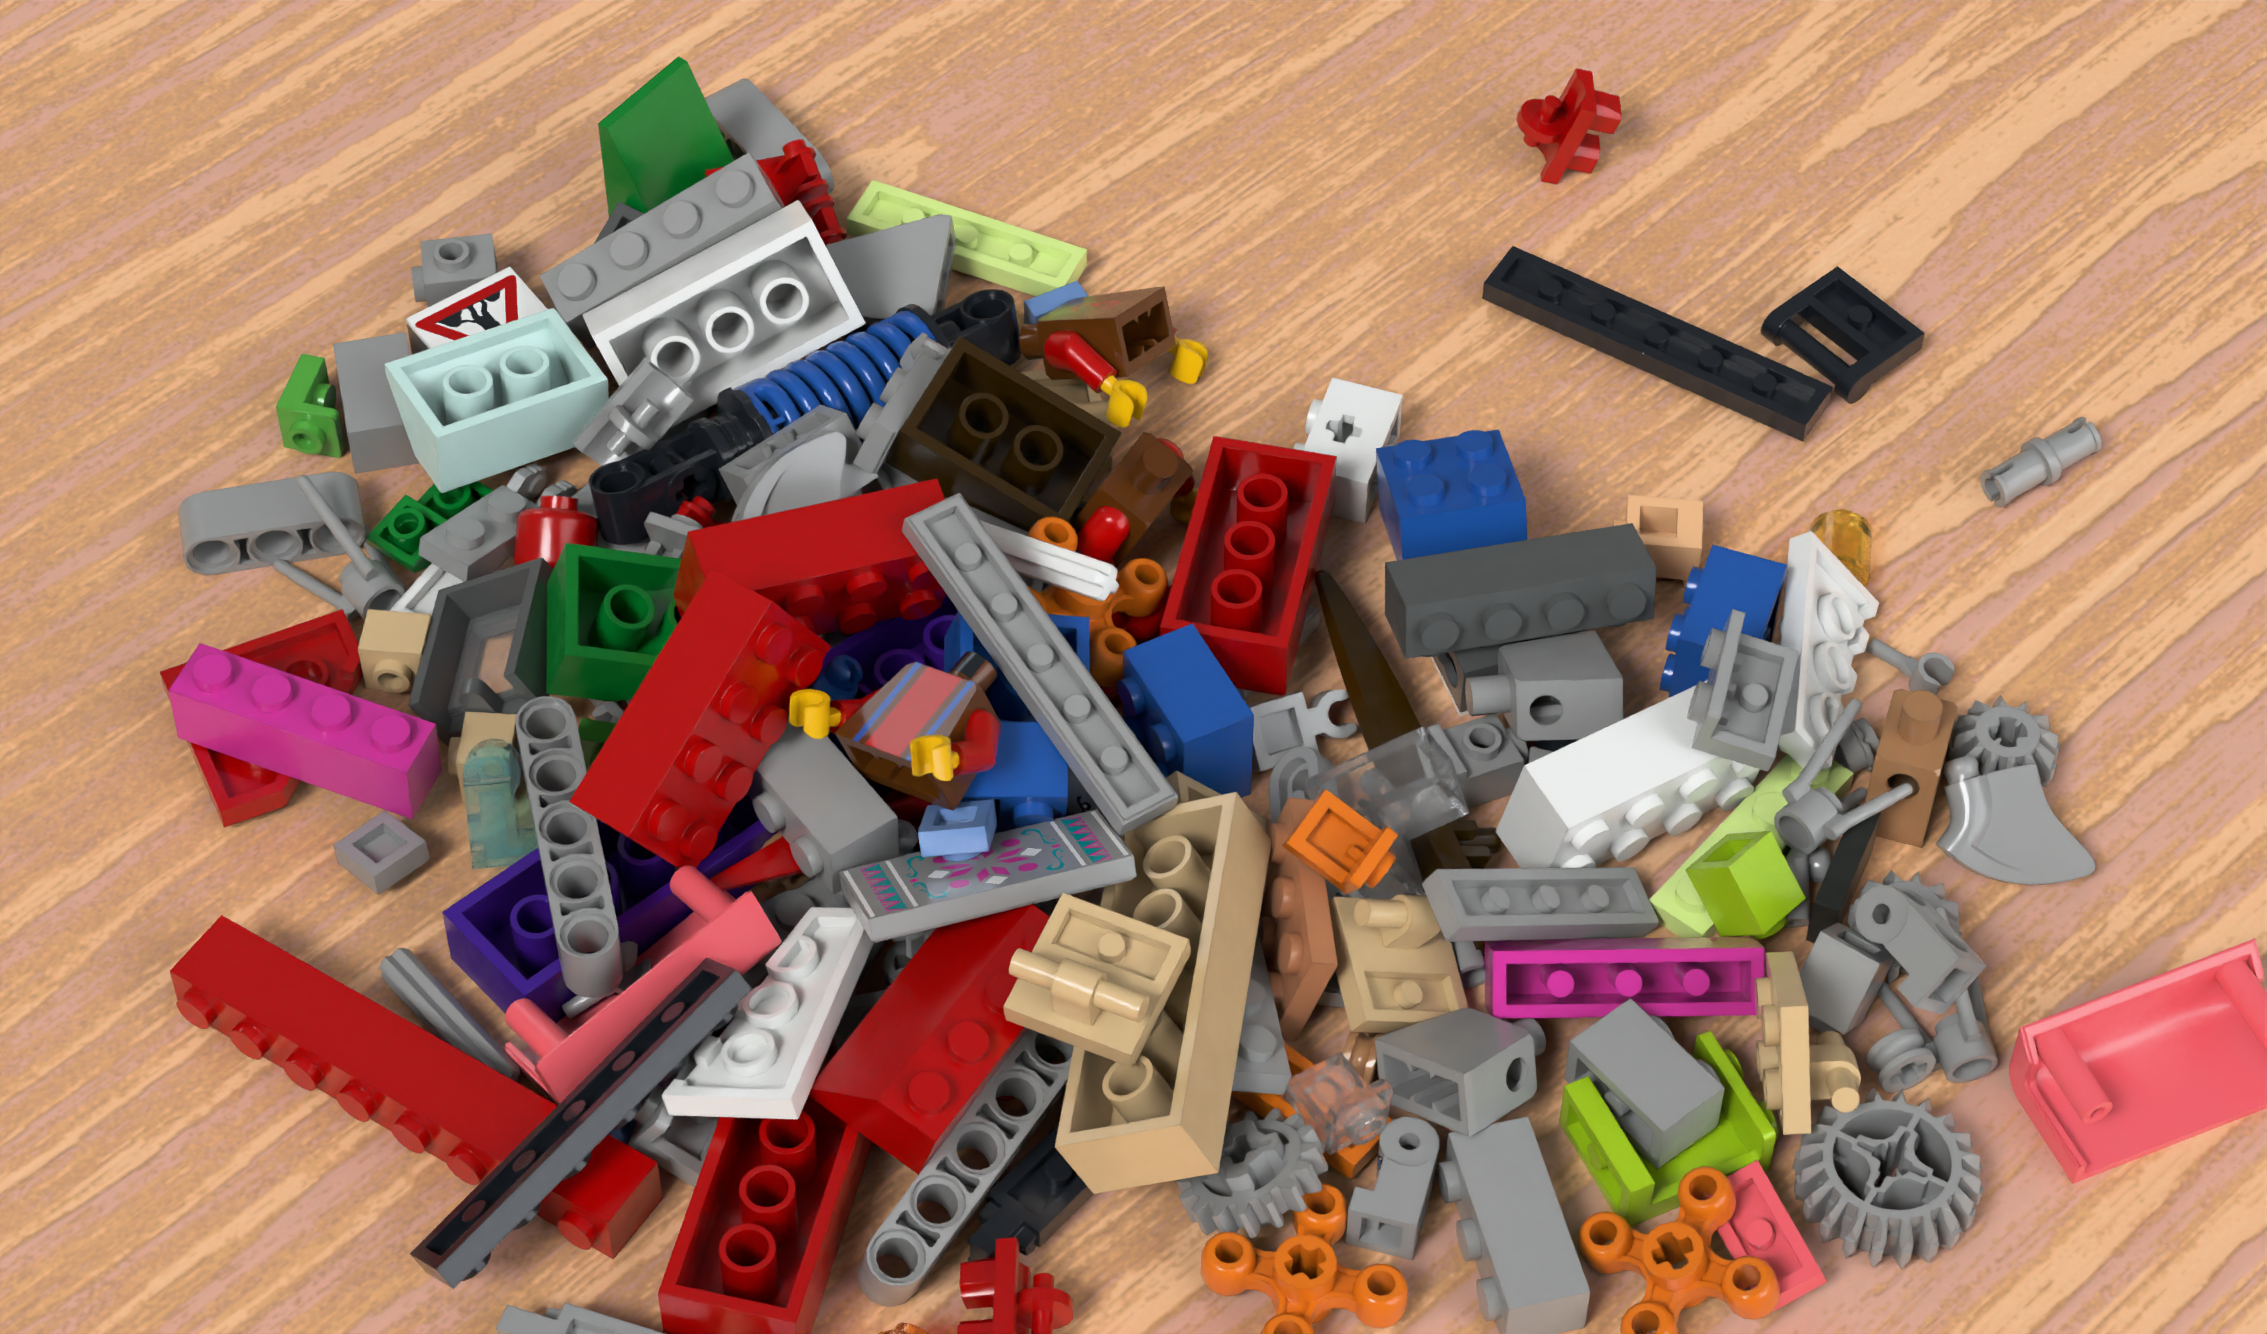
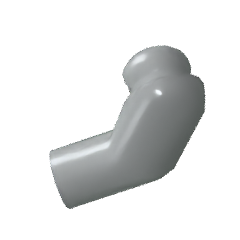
(1805, 869)

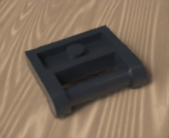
(1853, 321)

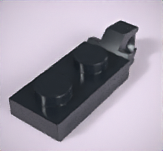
(1030, 1201)

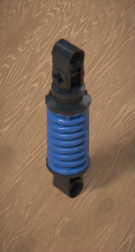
(841, 377)

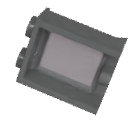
(484, 648)

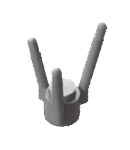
(364, 581)
(1818, 813)
(1962, 1039)

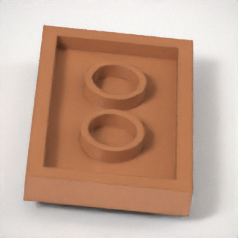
(1295, 927)

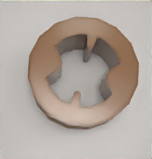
(1362, 1055)

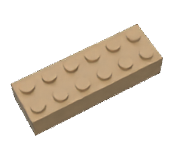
(1168, 1115)

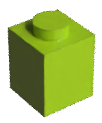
(1746, 885)

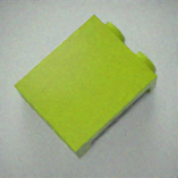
(1628, 1179)

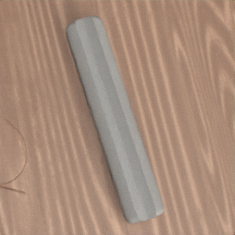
(442, 1012)

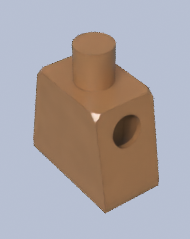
(1915, 745)

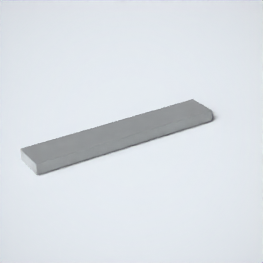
(1040, 664)

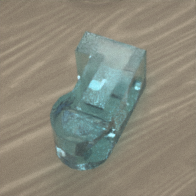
(490, 788)

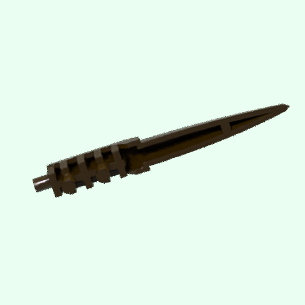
(1386, 715)

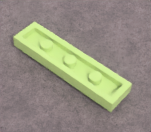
(983, 245)
(1678, 902)

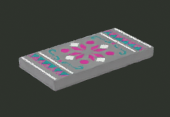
(1017, 871)

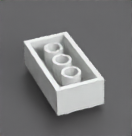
(730, 310)
(1619, 791)

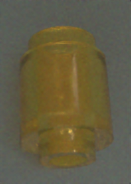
(1848, 538)

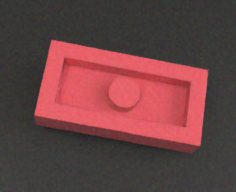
(1767, 1232)

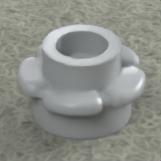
(1857, 747)

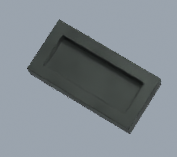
(1843, 876)

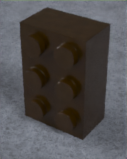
(1001, 440)

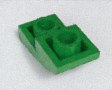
(409, 519)

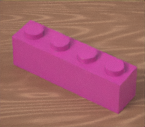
(306, 730)
(1600, 974)

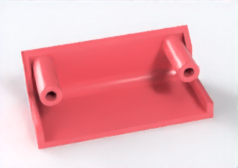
(718, 929)
(2147, 1063)

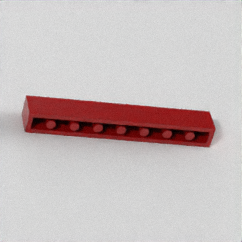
(400, 1078)

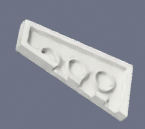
(1825, 624)
(781, 1028)

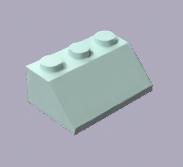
(496, 398)

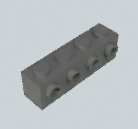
(1519, 590)

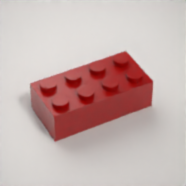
(1253, 557)
(824, 562)
(701, 722)
(763, 1225)

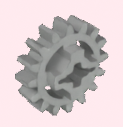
(1260, 1175)

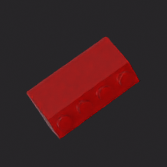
(931, 1037)

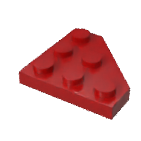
(314, 650)

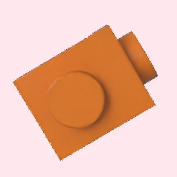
(1341, 844)

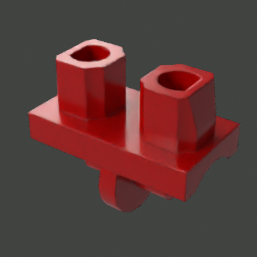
(1562, 123)
(1007, 1288)

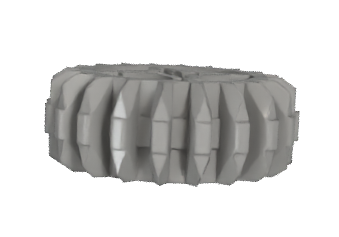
(1908, 1210)

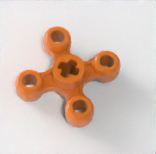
(1139, 594)
(1677, 1241)
(1305, 1272)

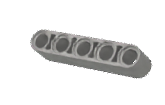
(552, 773)
(954, 1184)

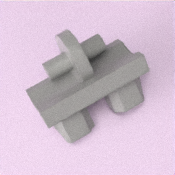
(634, 415)

